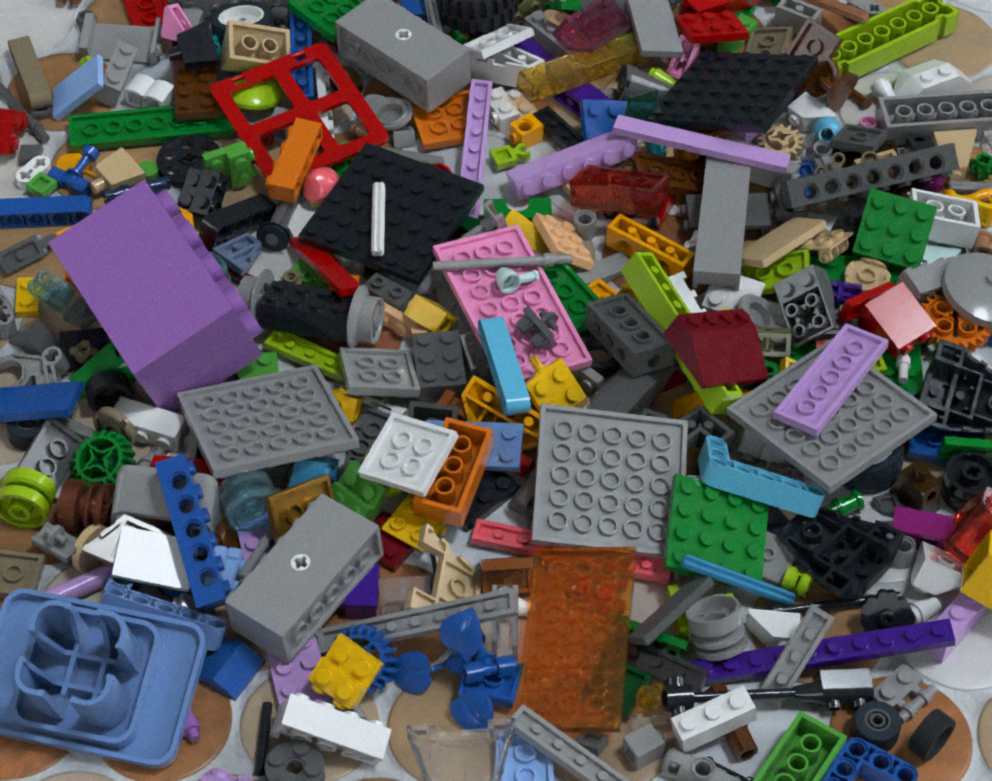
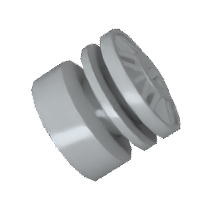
(717, 627)

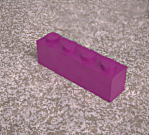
(922, 525)

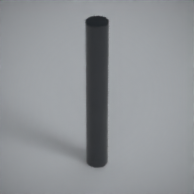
(263, 738)

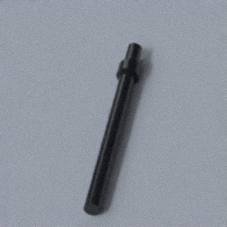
(823, 605)

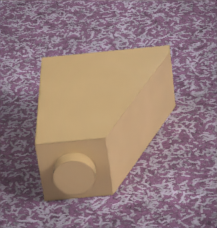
(964, 145)

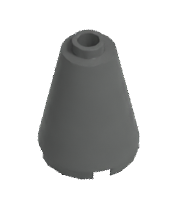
(635, 81)

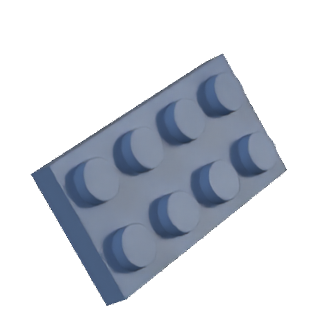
(507, 447)

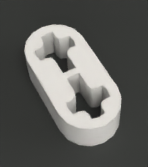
(32, 168)

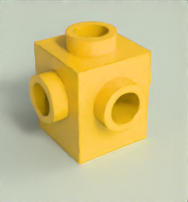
(350, 404)

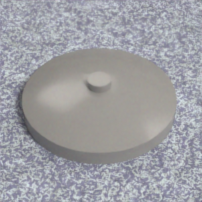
(969, 287)

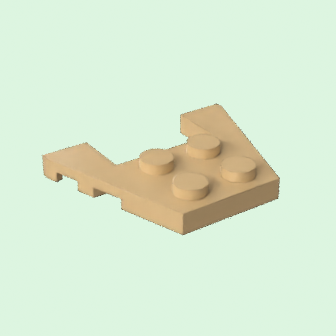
(453, 576)

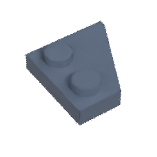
(239, 252)

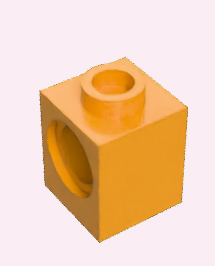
(526, 130)

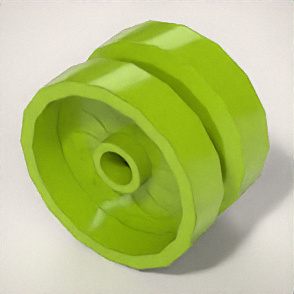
(26, 497)

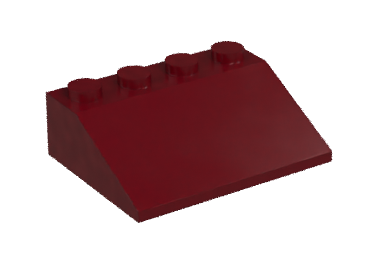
(718, 347)

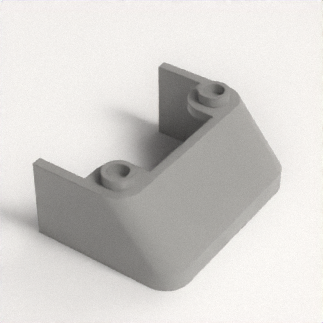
(141, 495)

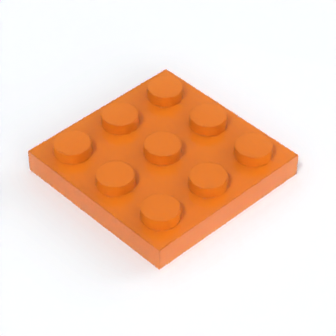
(444, 124)

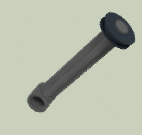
(274, 233)

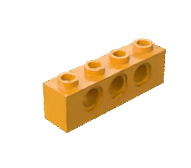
(631, 237)

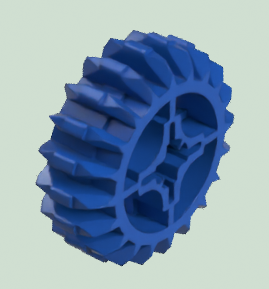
(376, 643)

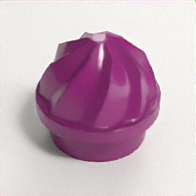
(934, 185)

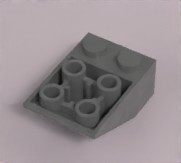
(807, 304)

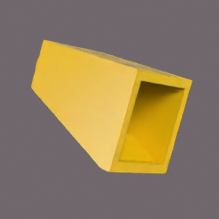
(977, 573)

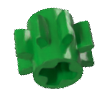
(981, 166)

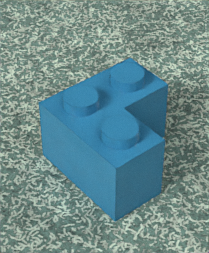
(314, 467)

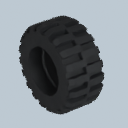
(477, 15)

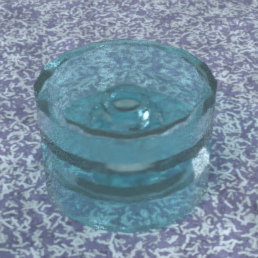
(244, 500)

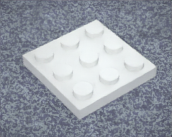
(408, 454)

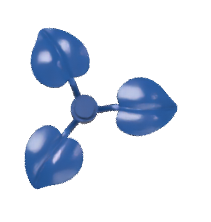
(463, 635)

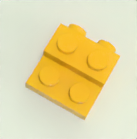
(345, 673)

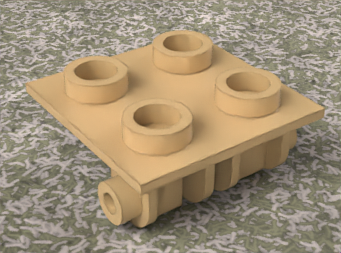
(828, 244)

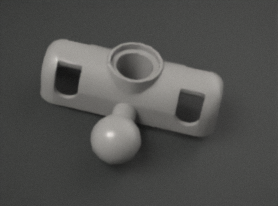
(691, 765)

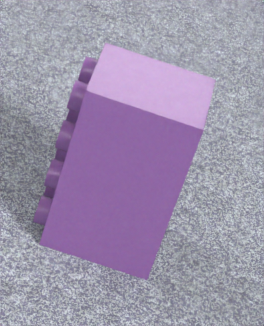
(159, 294)

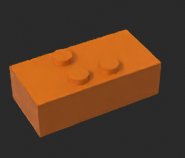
(459, 476)

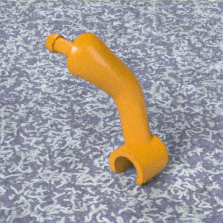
(978, 195)

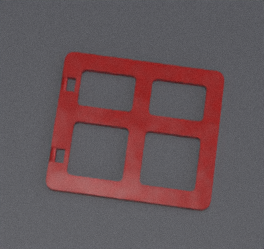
(303, 108)

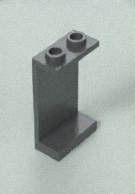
(756, 216)

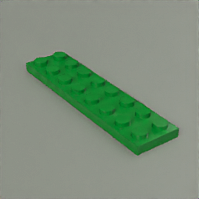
(140, 127)

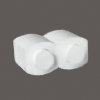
(148, 93)

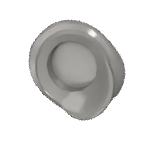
(390, 111)
(762, 312)

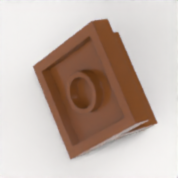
(506, 572)

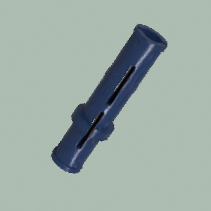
(154, 184)

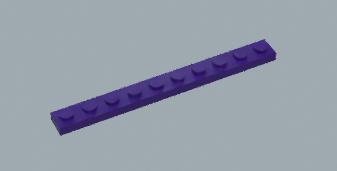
(836, 650)

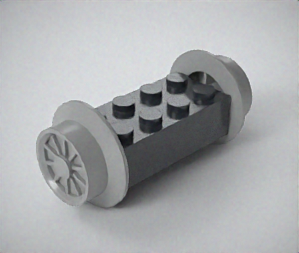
(313, 310)

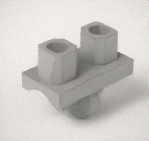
(56, 542)

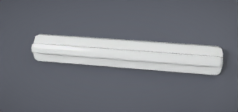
(378, 219)

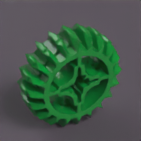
(89, 462)

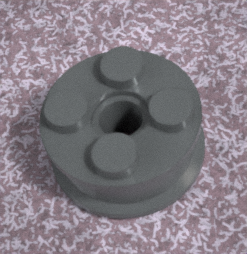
(295, 756)

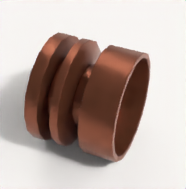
(84, 505)

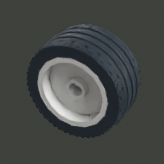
(243, 12)
(879, 475)

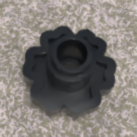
(884, 611)

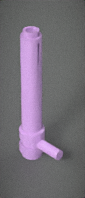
(84, 583)

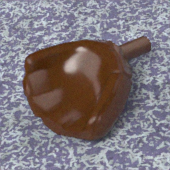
(226, 535)

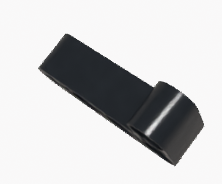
(235, 219)

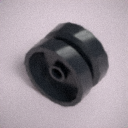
(965, 478)

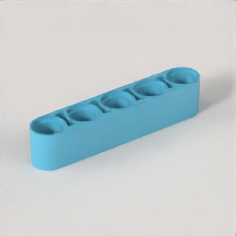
(504, 366)

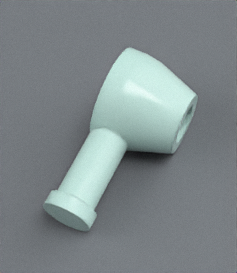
(509, 280)

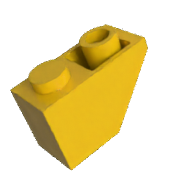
(430, 314)

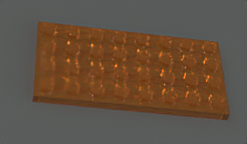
(578, 637)

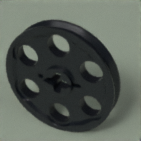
(182, 156)

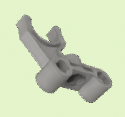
(42, 369)

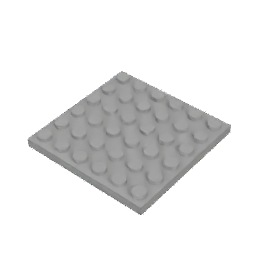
(266, 421)
(860, 433)
(605, 478)

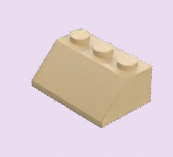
(252, 45)

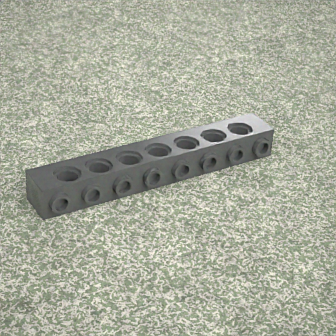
(945, 163)

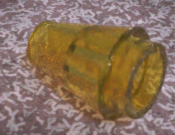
(649, 696)

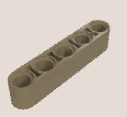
(30, 73)

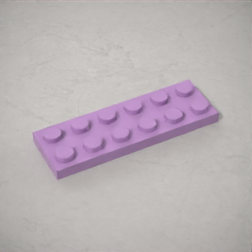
(830, 379)

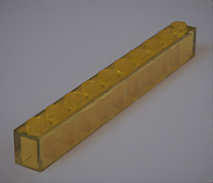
(579, 68)

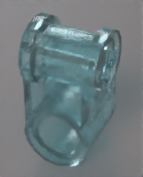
(53, 289)

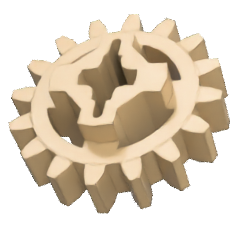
(781, 140)

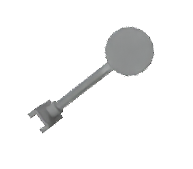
(491, 222)

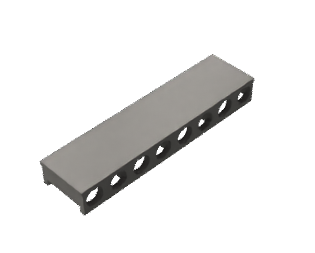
(721, 224)

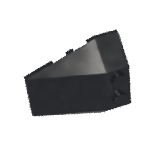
(958, 390)
(841, 550)

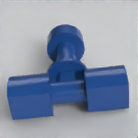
(73, 177)
(487, 664)

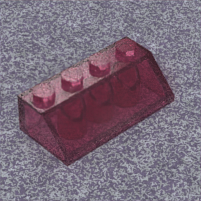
(592, 26)

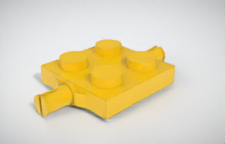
(553, 384)

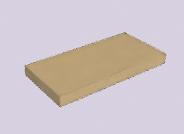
(781, 241)

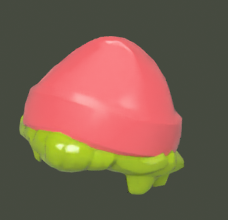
(318, 185)

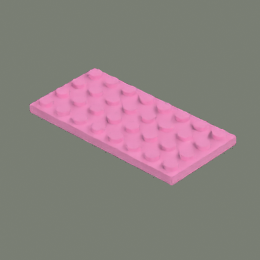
(483, 299)

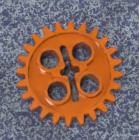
(967, 333)

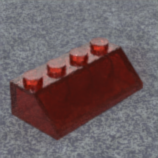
(619, 190)

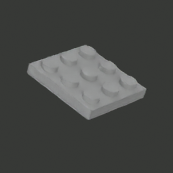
(379, 372)

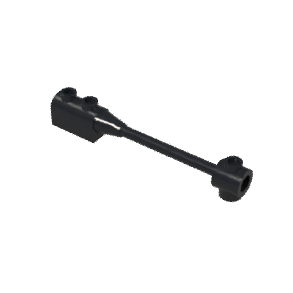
(828, 689)

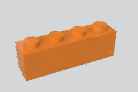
(294, 160)

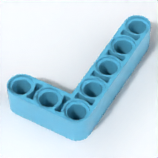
(754, 483)

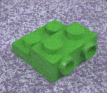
(233, 162)
(359, 493)

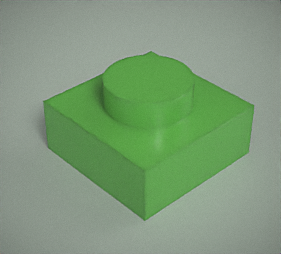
(41, 185)

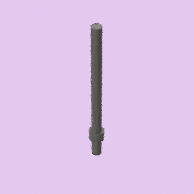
(33, 124)

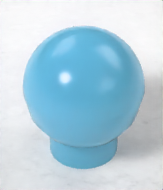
(825, 129)

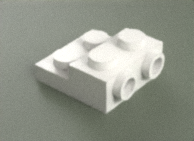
(508, 107)

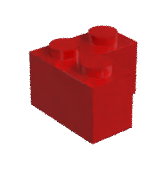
(10, 124)

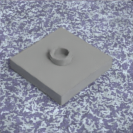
(776, 560)

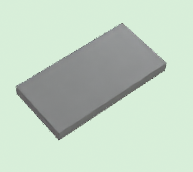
(654, 28)

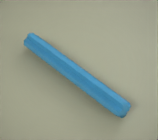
(737, 580)

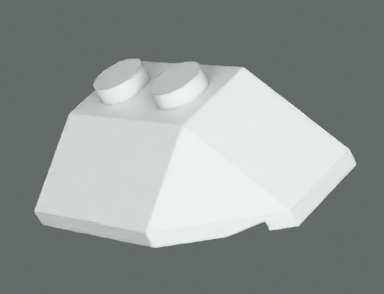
(931, 78)

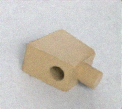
(116, 171)

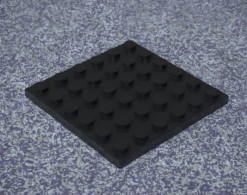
(733, 91)
(420, 211)

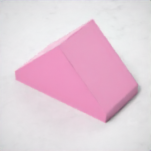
(174, 22)
(679, 65)

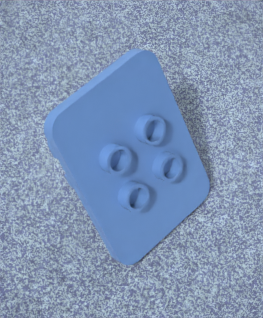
(97, 677)

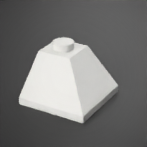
(725, 296)
(935, 570)

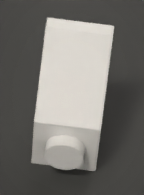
(807, 110)
(772, 627)

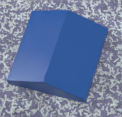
(230, 668)

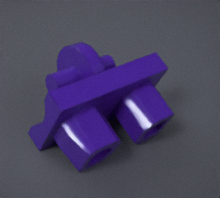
(844, 290)

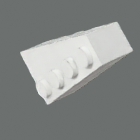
(331, 729)

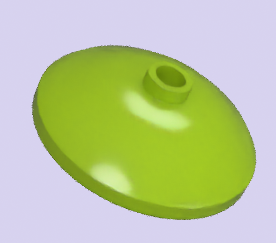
(259, 96)

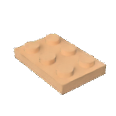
(563, 239)

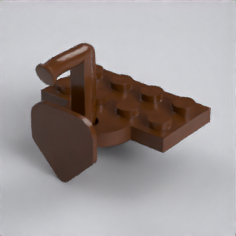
(821, 42)

